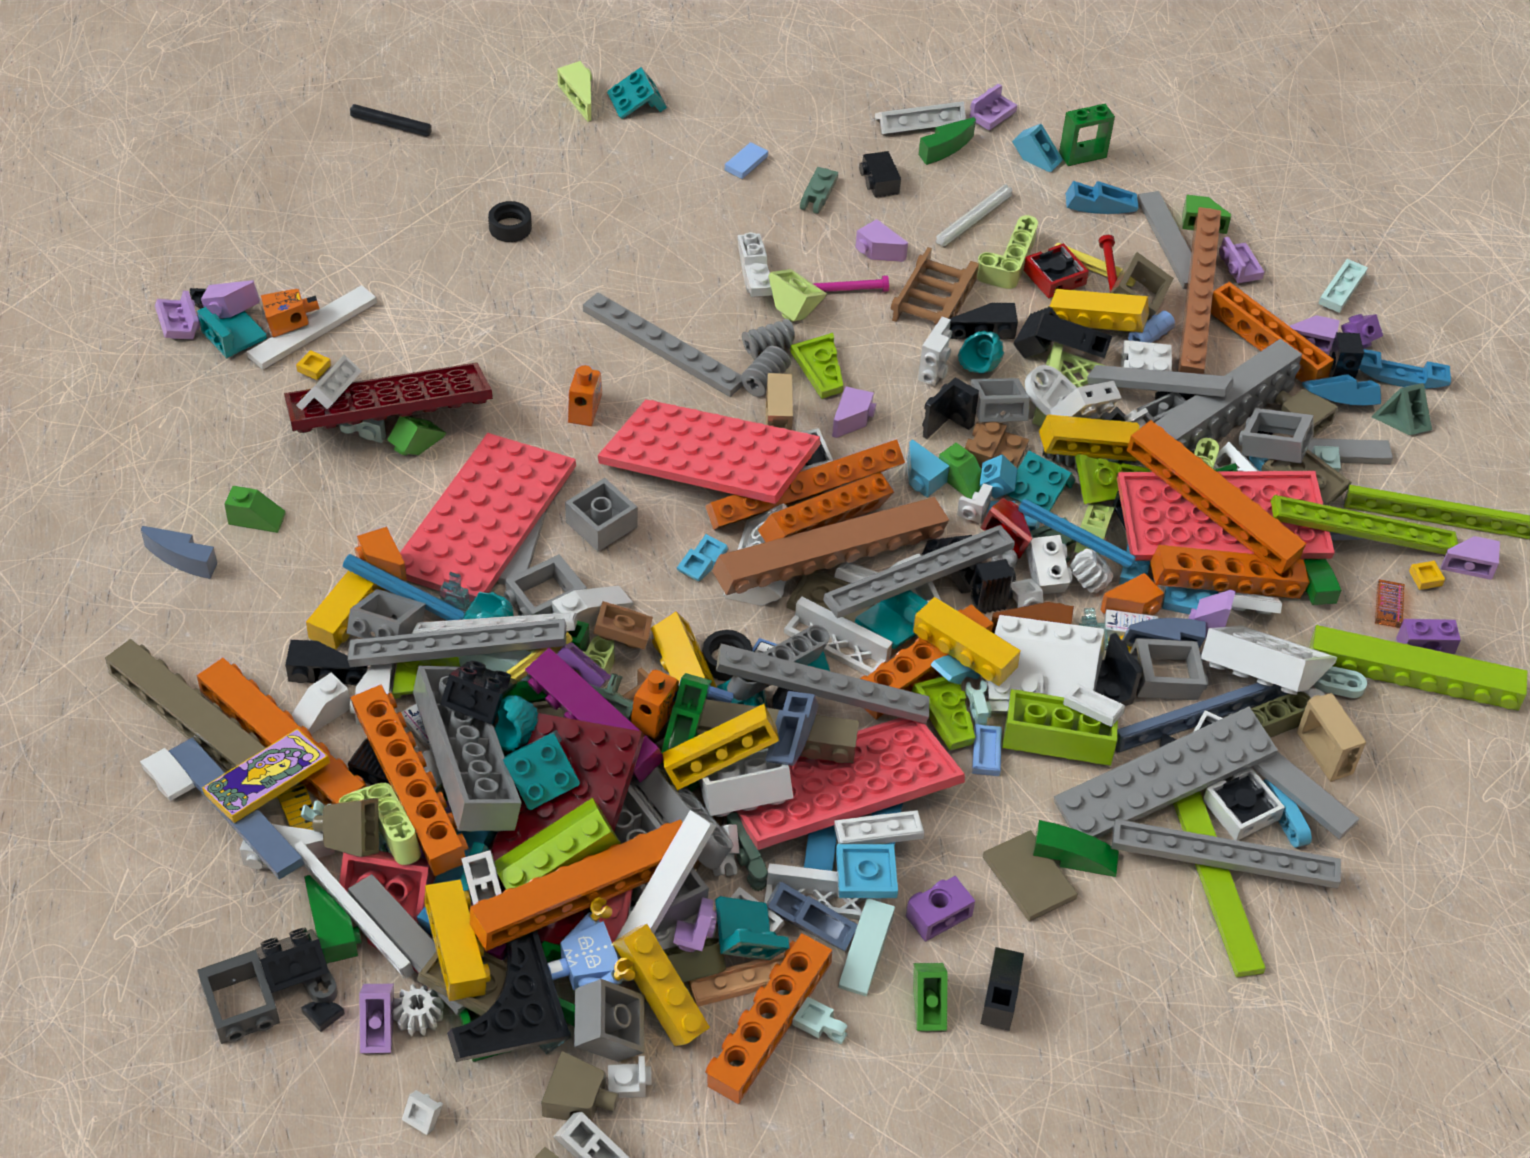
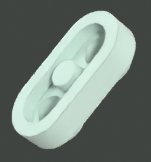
(1342, 682)

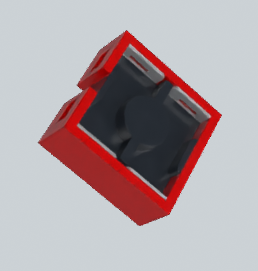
(1056, 270)

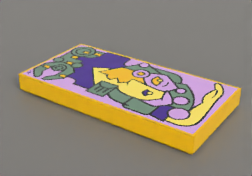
(265, 775)

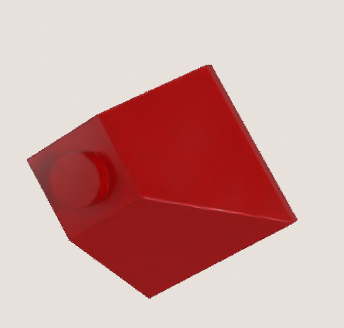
(1014, 523)

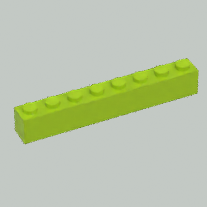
(1423, 668)

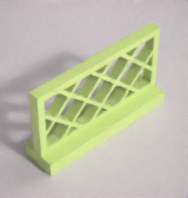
(1055, 360)

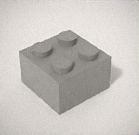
(601, 514)
(609, 1020)

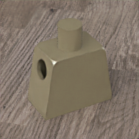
(1311, 404)
(350, 827)
(576, 1088)

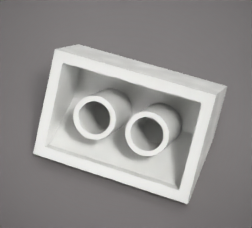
(746, 785)

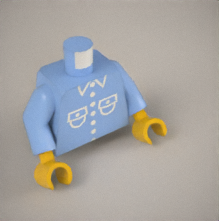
(589, 952)

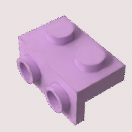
(992, 108)
(1240, 261)
(178, 317)
(692, 936)

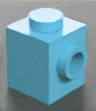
(1000, 474)

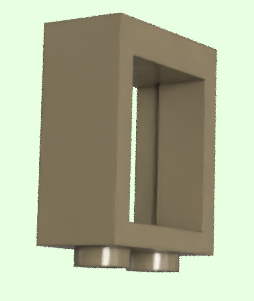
(1146, 274)

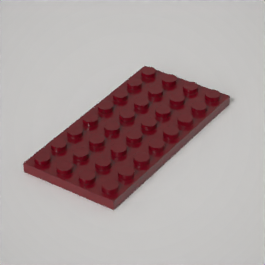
(392, 396)
(604, 765)

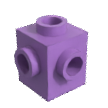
(1366, 325)

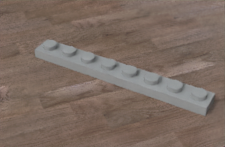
(663, 344)
(918, 571)
(457, 642)
(822, 683)
(1226, 853)

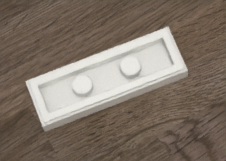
(880, 828)

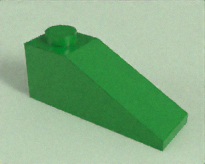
(332, 924)

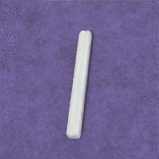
(973, 215)

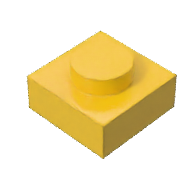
(313, 365)
(1426, 575)

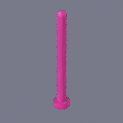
(855, 285)

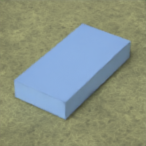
(746, 160)
(987, 750)

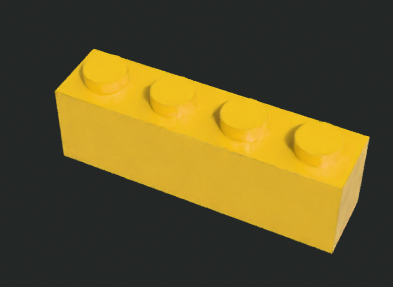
(1102, 309)
(1087, 437)
(330, 619)
(966, 641)
(679, 648)
(720, 747)
(455, 940)
(661, 985)

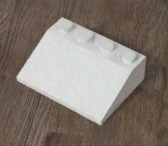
(1058, 650)
(1266, 658)

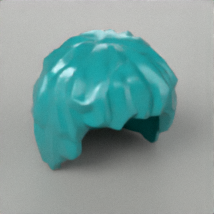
(981, 352)
(489, 606)
(515, 722)

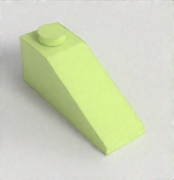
(576, 85)
(1096, 522)

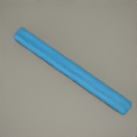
(1076, 533)
(401, 588)

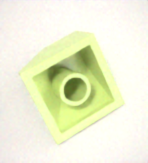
(794, 294)

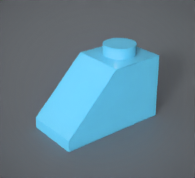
(1037, 148)
(925, 470)

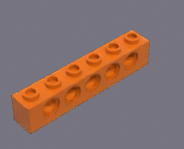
(1264, 328)
(828, 508)
(1225, 571)
(914, 663)
(735, 1081)

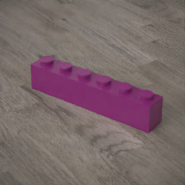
(582, 702)

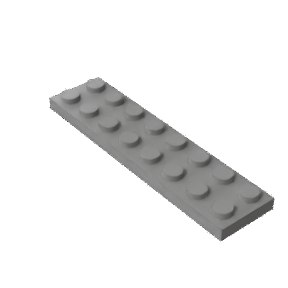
(1167, 774)

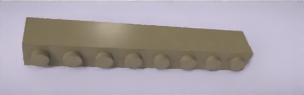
(181, 705)
(828, 740)

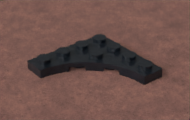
(523, 1013)

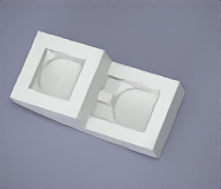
(167, 774)

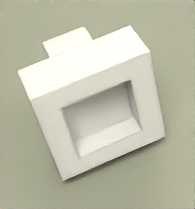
(422, 1112)

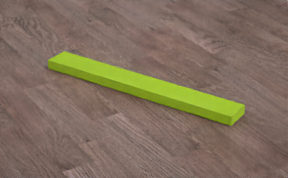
(1438, 511)
(1362, 525)
(1222, 894)

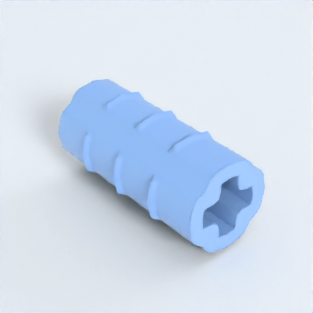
(1154, 328)

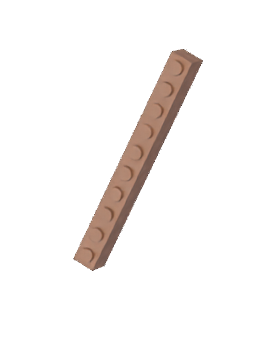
(1199, 292)
(829, 546)

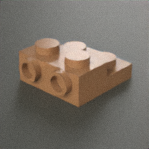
(993, 440)
(623, 625)

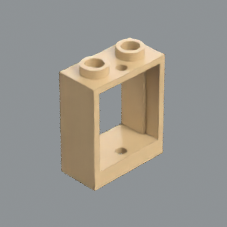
(779, 400)
(1331, 736)

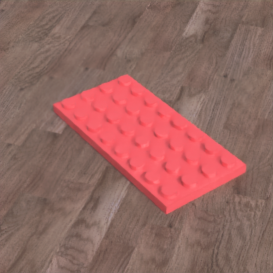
(710, 450)
(485, 514)
(1162, 516)
(889, 767)

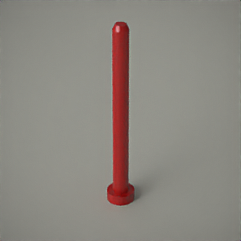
(1106, 242)

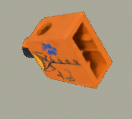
(287, 310)
(588, 385)
(659, 695)

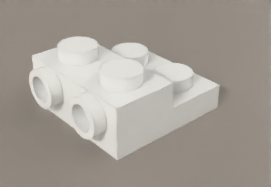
(935, 353)

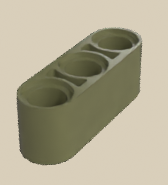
(1281, 713)
(697, 963)

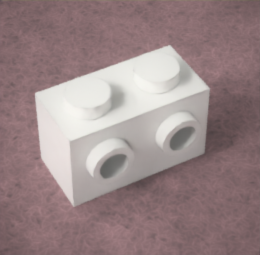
(1048, 564)

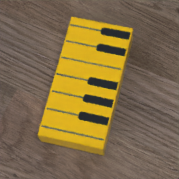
(292, 803)

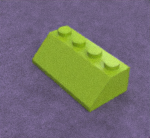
(1048, 727)
(559, 845)

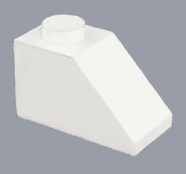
(322, 703)

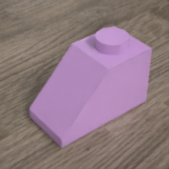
(881, 243)
(230, 298)
(1318, 331)
(853, 411)
(1473, 557)
(1214, 609)
(376, 1018)

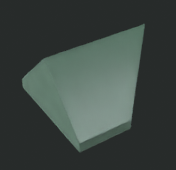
(1406, 410)

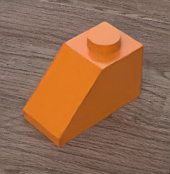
(381, 551)
(1135, 596)

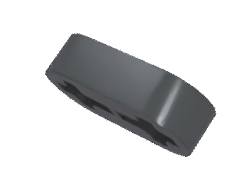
(328, 982)

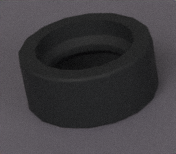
(506, 210)
(714, 641)

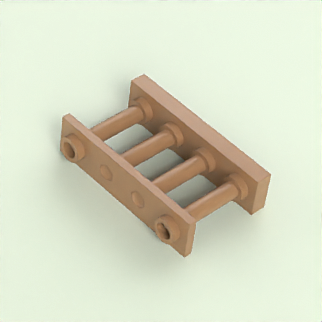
(950, 305)

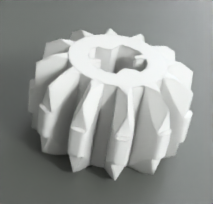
(1091, 570)
(417, 1009)

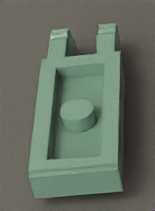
(819, 188)
(749, 855)

